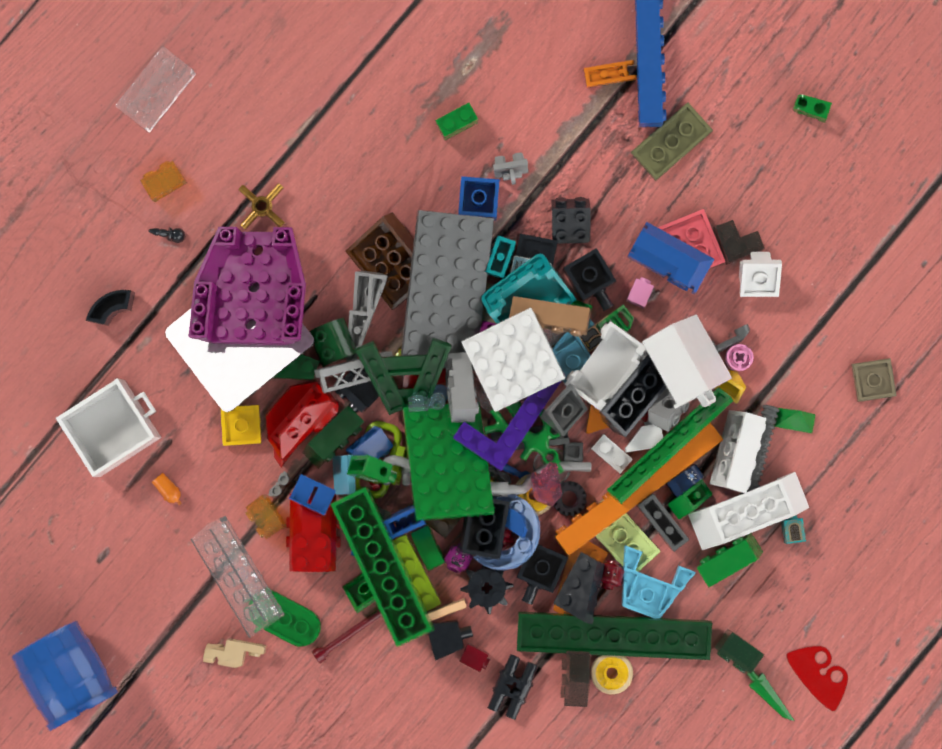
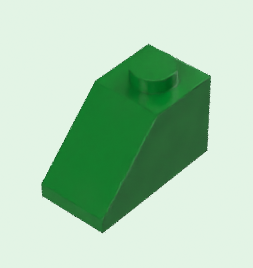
(690, 499)

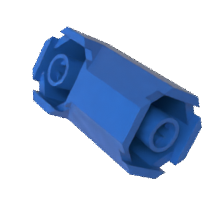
(670, 257)

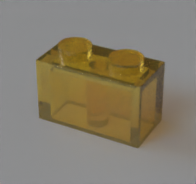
(163, 181)

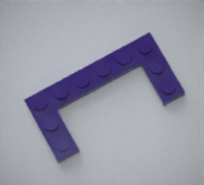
(500, 452)

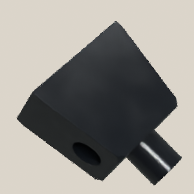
(448, 638)

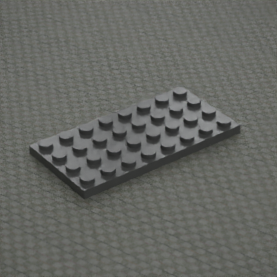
(446, 280)

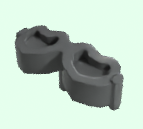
(500, 476)

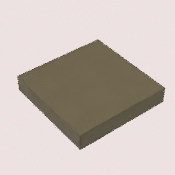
(873, 380)

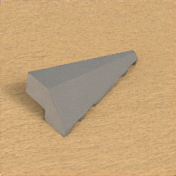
(367, 292)

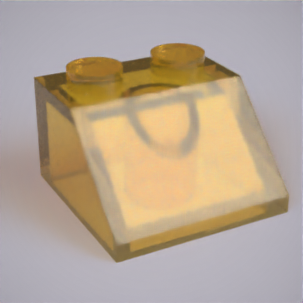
(265, 516)

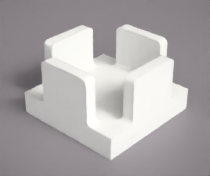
(760, 276)

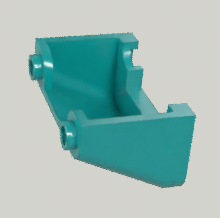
(532, 280)

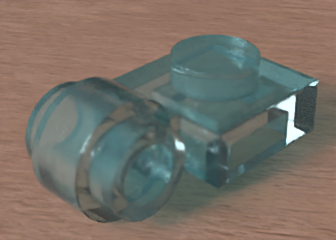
(421, 403)

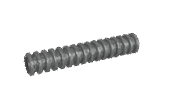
(770, 414)

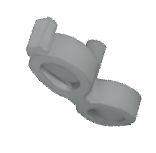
(282, 480)

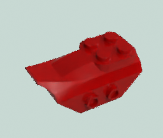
(297, 415)
(312, 538)

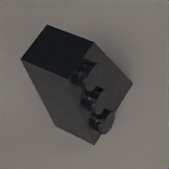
(581, 588)

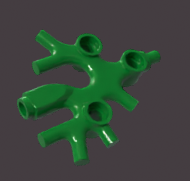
(532, 442)

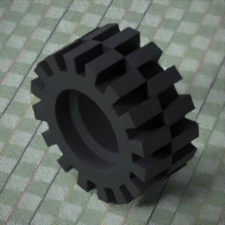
(580, 502)

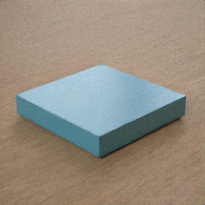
(342, 482)

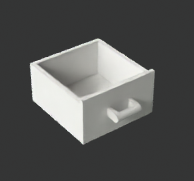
(687, 361)
(109, 427)

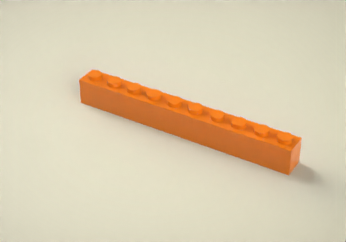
(609, 510)

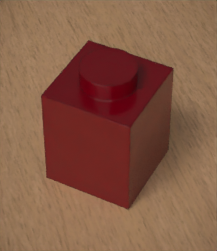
(475, 657)

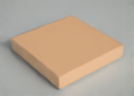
(447, 609)

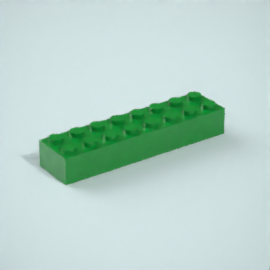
(382, 567)

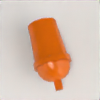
(167, 489)

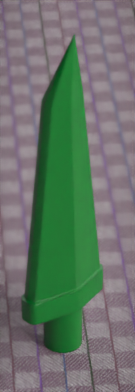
(766, 692)

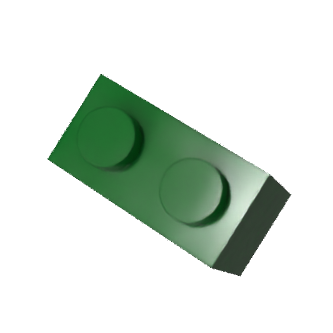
(456, 121)

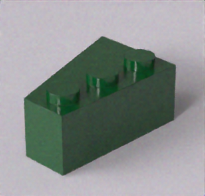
(300, 369)
(333, 436)

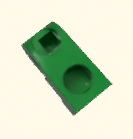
(812, 107)

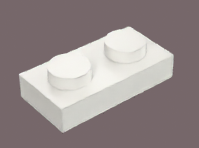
(611, 454)

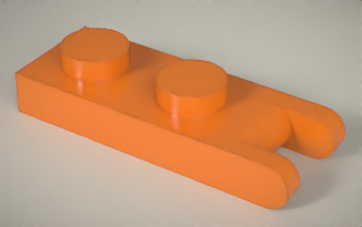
(608, 74)

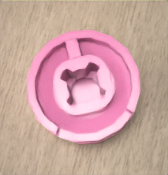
(739, 357)

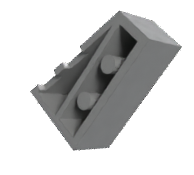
(460, 388)

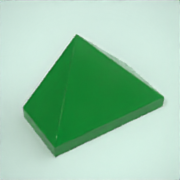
(795, 420)

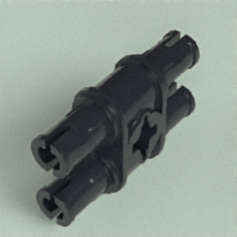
(507, 677)

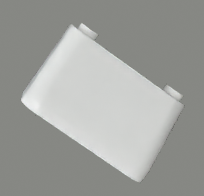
(607, 366)

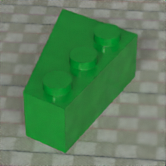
(729, 559)

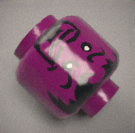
(455, 561)

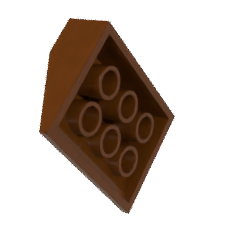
(389, 251)

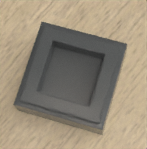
(573, 452)

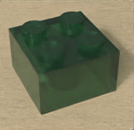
(738, 650)

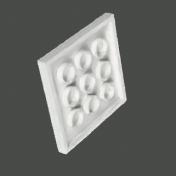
(513, 359)

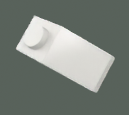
(645, 438)

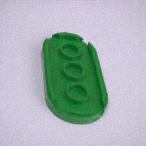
(298, 625)

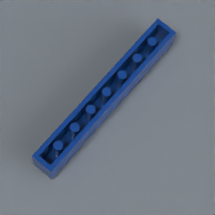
(649, 63)

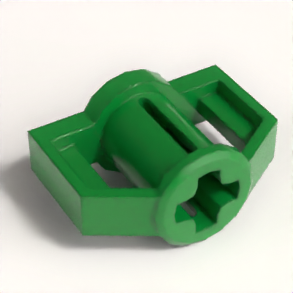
(614, 318)

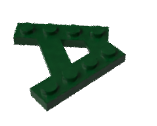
(381, 370)

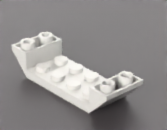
(749, 511)

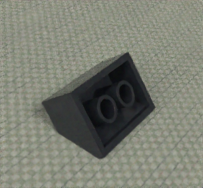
(484, 534)

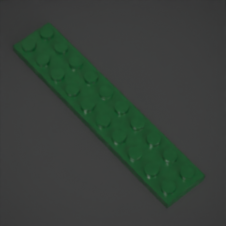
(615, 636)

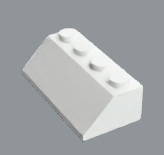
(738, 451)

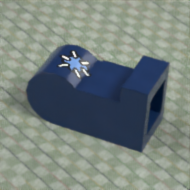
(685, 480)

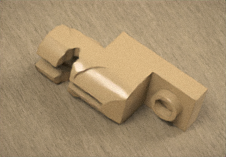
(233, 652)

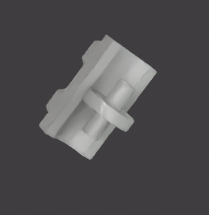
(510, 170)

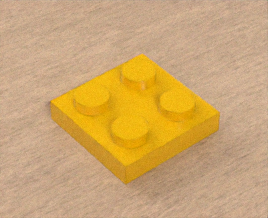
(241, 426)

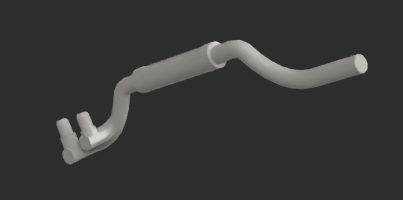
(497, 488)

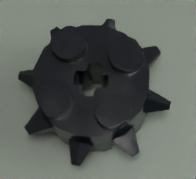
(479, 596)

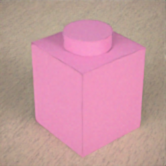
(640, 292)

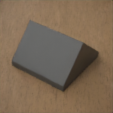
(564, 410)

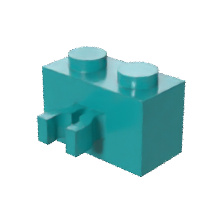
(500, 257)

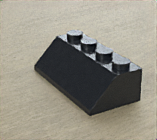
(633, 398)

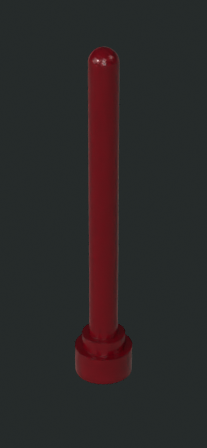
(322, 652)

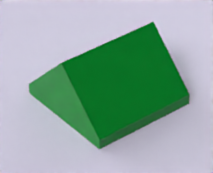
(359, 593)

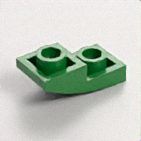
(427, 548)

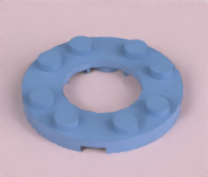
(525, 546)

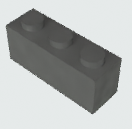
(662, 522)

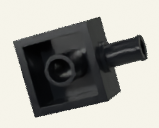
(590, 278)
(541, 571)

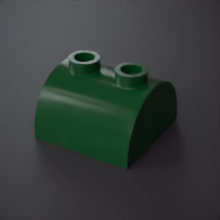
(333, 342)

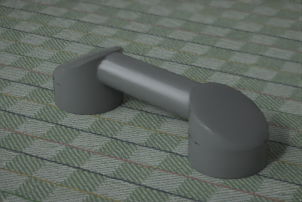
(740, 333)

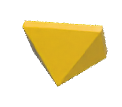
(734, 387)

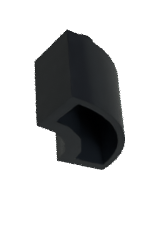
(109, 306)

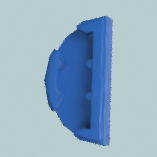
(516, 522)

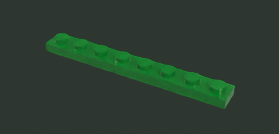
(668, 447)

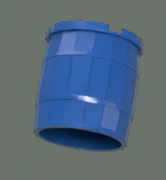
(63, 675)

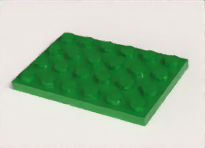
(443, 472)

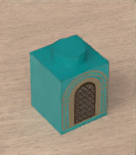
(793, 530)

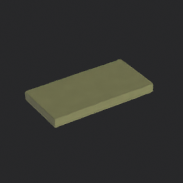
(671, 141)

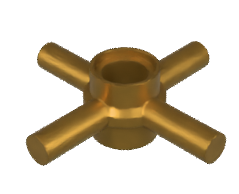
(256, 200)

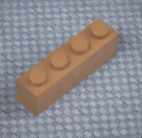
(555, 316)

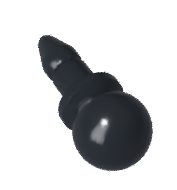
(176, 235)

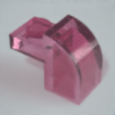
(546, 485)

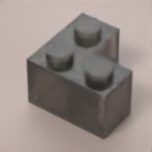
(736, 247)
(576, 678)

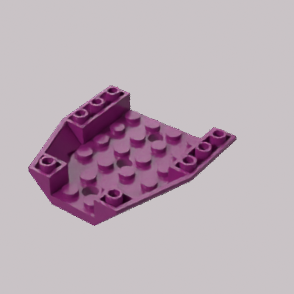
(224, 296)

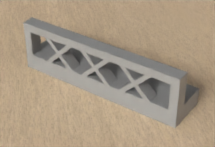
(342, 368)

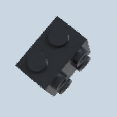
(571, 220)
(359, 395)

